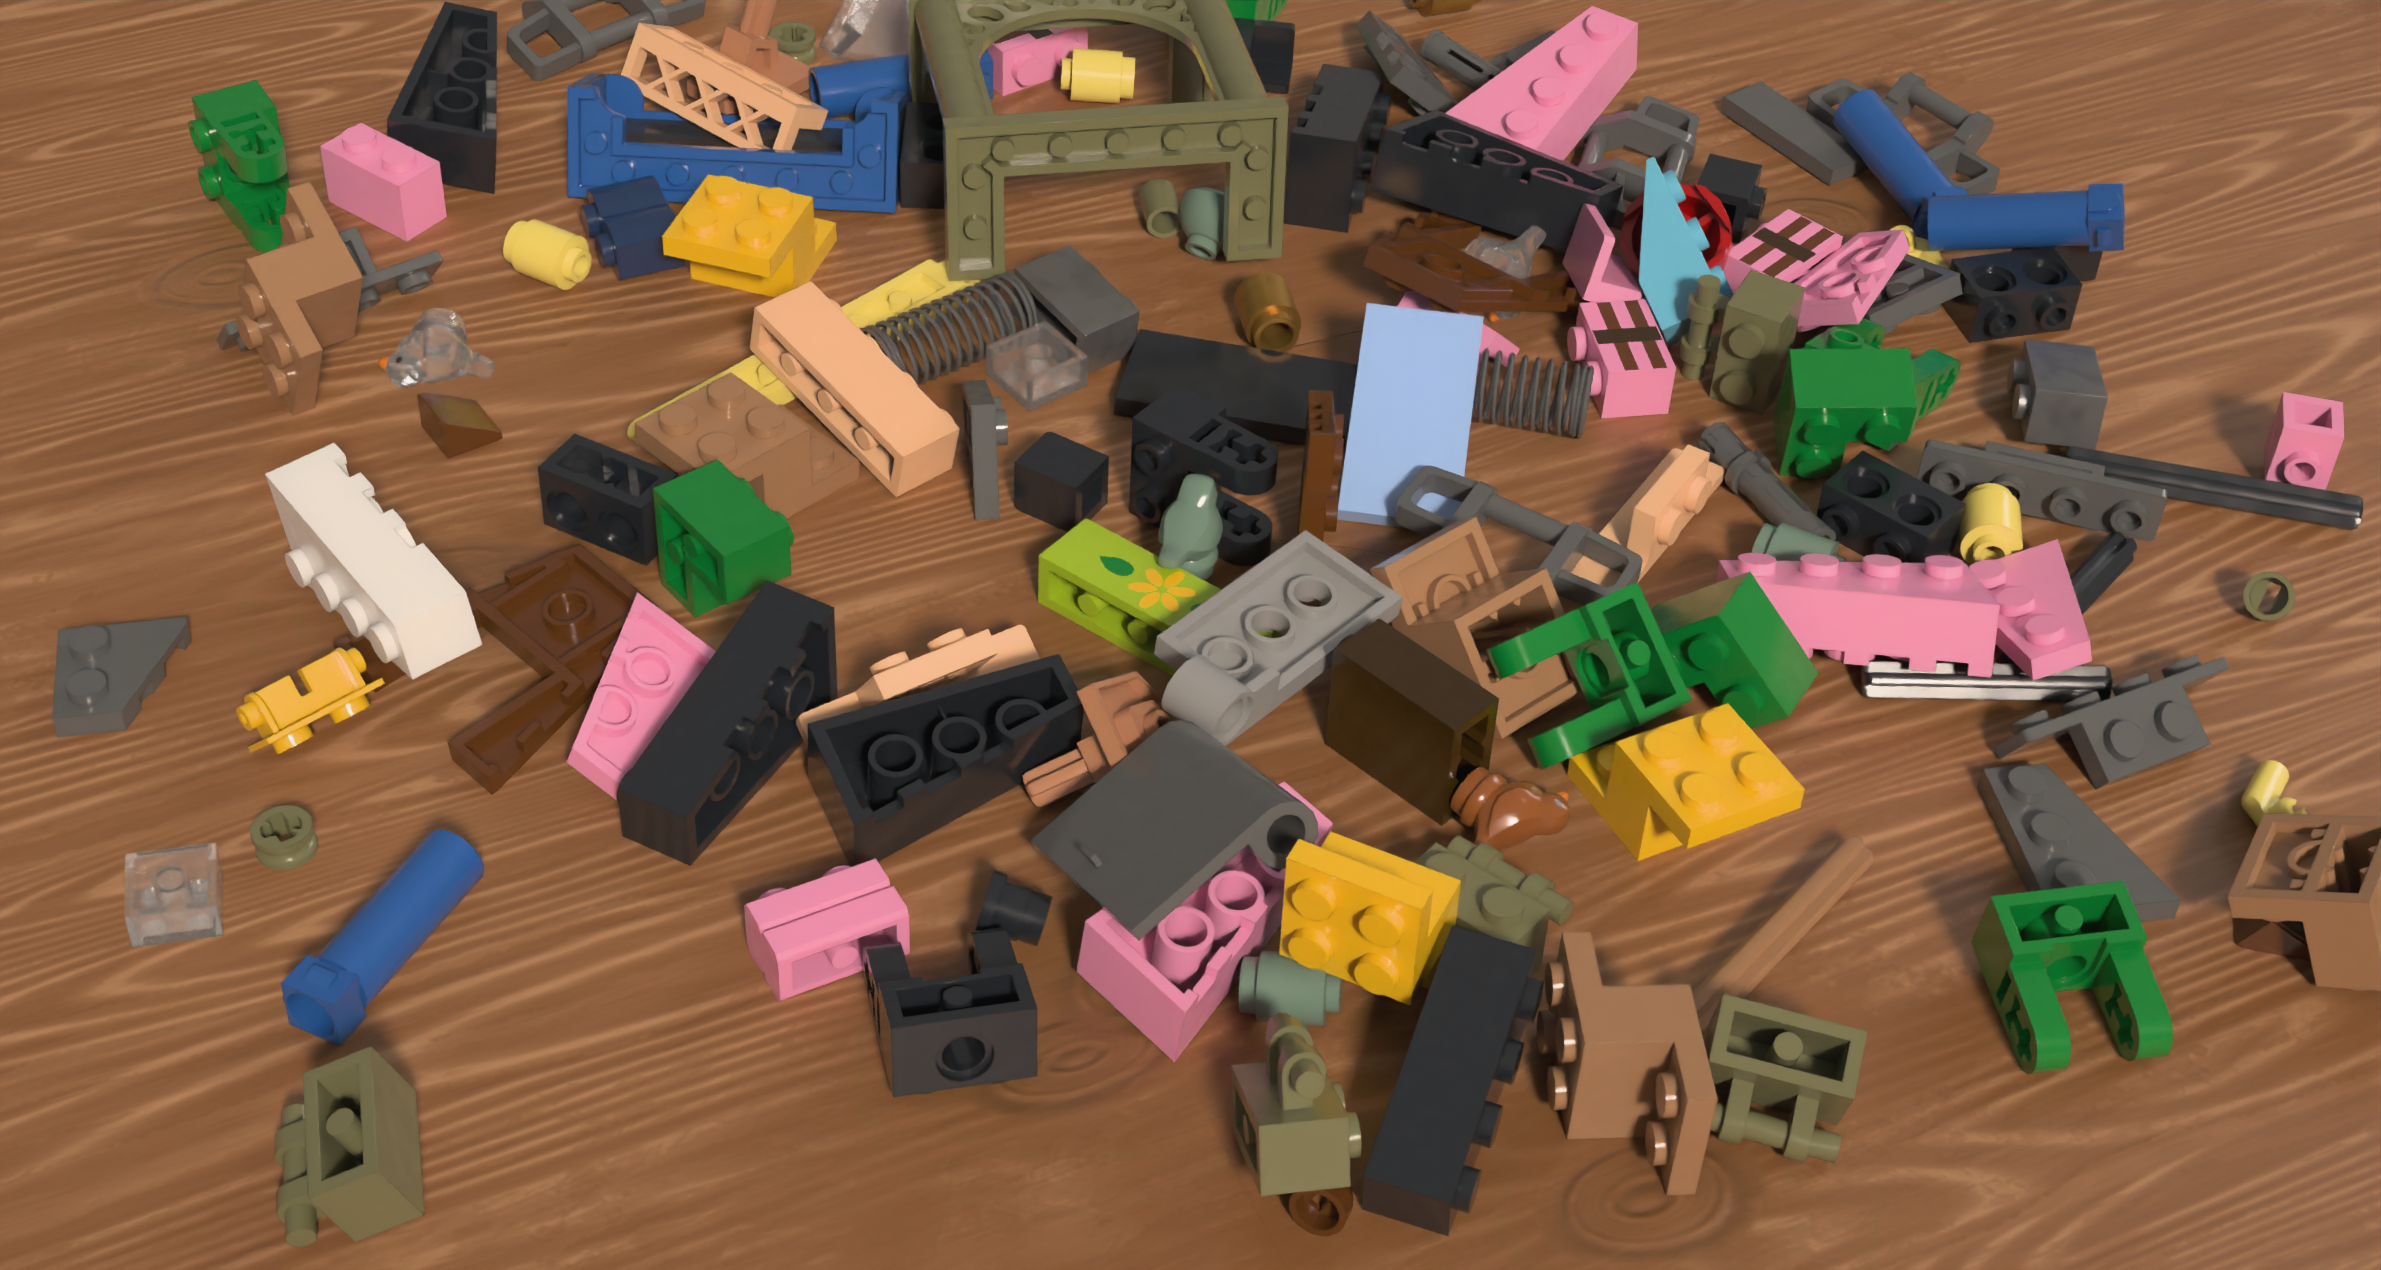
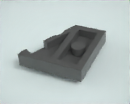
(983, 431)

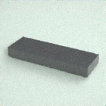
(1793, 133)

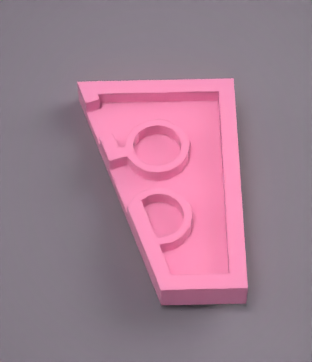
(1850, 279)
(2038, 610)
(637, 693)

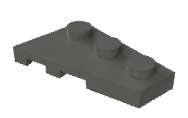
(1404, 66)
(2063, 842)

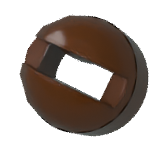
(1323, 1219)

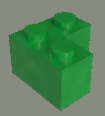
(1841, 399)
(717, 539)
(1737, 648)

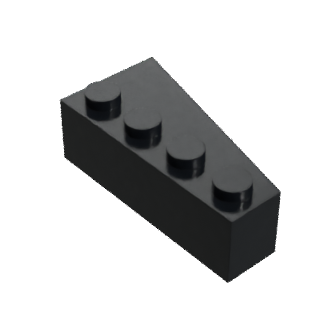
(451, 98)
(1335, 147)
(1488, 179)
(732, 725)
(938, 753)
(1452, 1082)

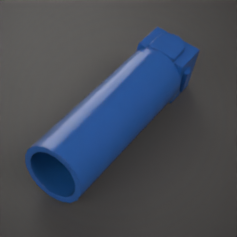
(843, 84)
(1893, 156)
(2029, 220)
(333, 988)

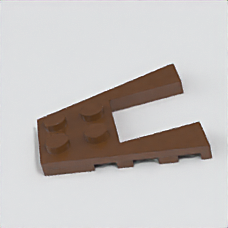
(1428, 261)
(1320, 468)
(559, 621)

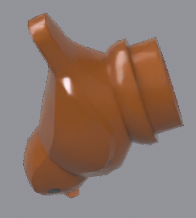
(1507, 812)

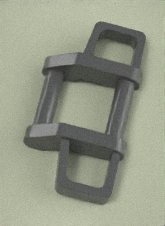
(578, 42)
(1652, 129)
(1951, 156)
(1483, 502)

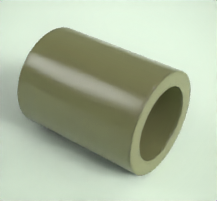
(1160, 208)

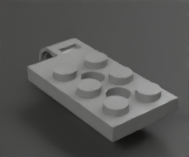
(1234, 675)

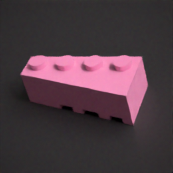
(1559, 85)
(1880, 608)
(1194, 955)

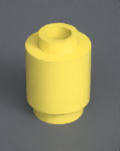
(1098, 76)
(547, 253)
(1990, 524)

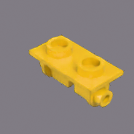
(284, 715)

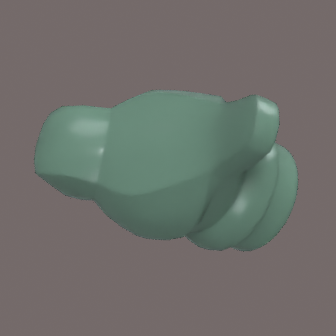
(1192, 528)

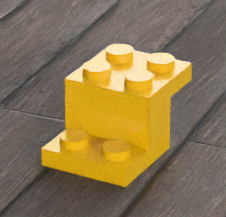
(749, 236)
(1685, 782)
(1366, 915)

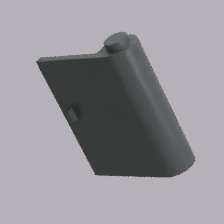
(1170, 824)

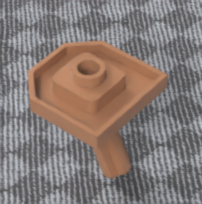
(758, 51)
(1122, 715)

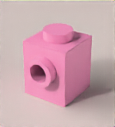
(2304, 441)

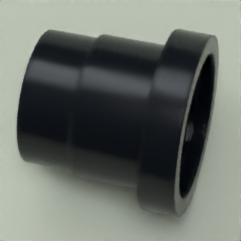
(1015, 908)

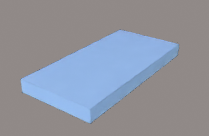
(1408, 408)

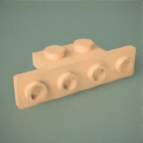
(1657, 511)
(950, 660)

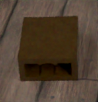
(1408, 717)

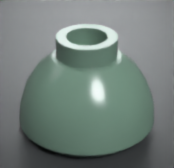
(1203, 221)

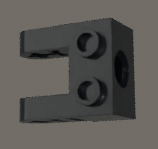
(1191, 435)
(953, 1027)

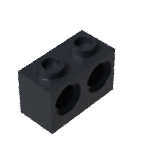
(922, 157)
(2013, 294)
(602, 497)
(1889, 511)

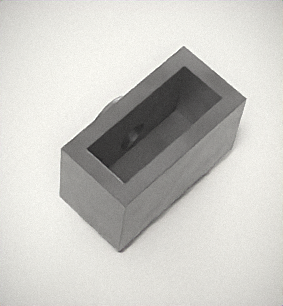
(1080, 306)
(2058, 393)

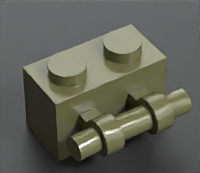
(1753, 340)
(1497, 896)
(1783, 1064)
(1292, 1115)
(350, 1151)

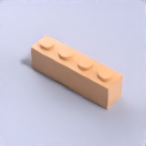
(854, 388)

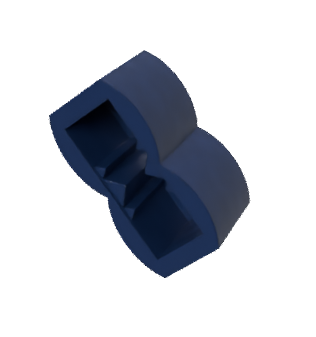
(629, 226)

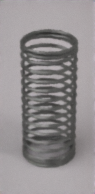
(997, 304)
(1575, 405)

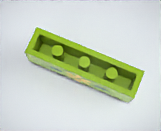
(1118, 589)

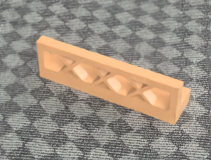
(730, 79)

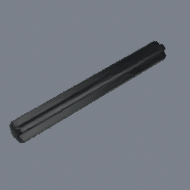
(2231, 490)

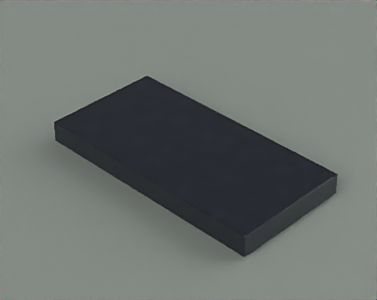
(1258, 386)

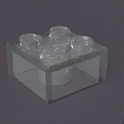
(1036, 365)
(173, 895)

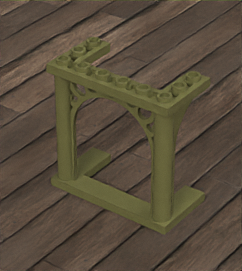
(1211, 116)

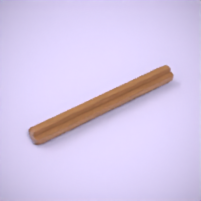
(1783, 927)

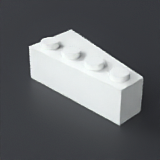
(369, 565)

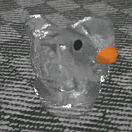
(1511, 257)
(435, 352)

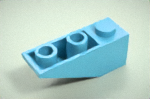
(1671, 254)

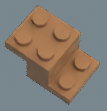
(299, 299)
(754, 439)
(1463, 607)
(2330, 880)
(1627, 1063)

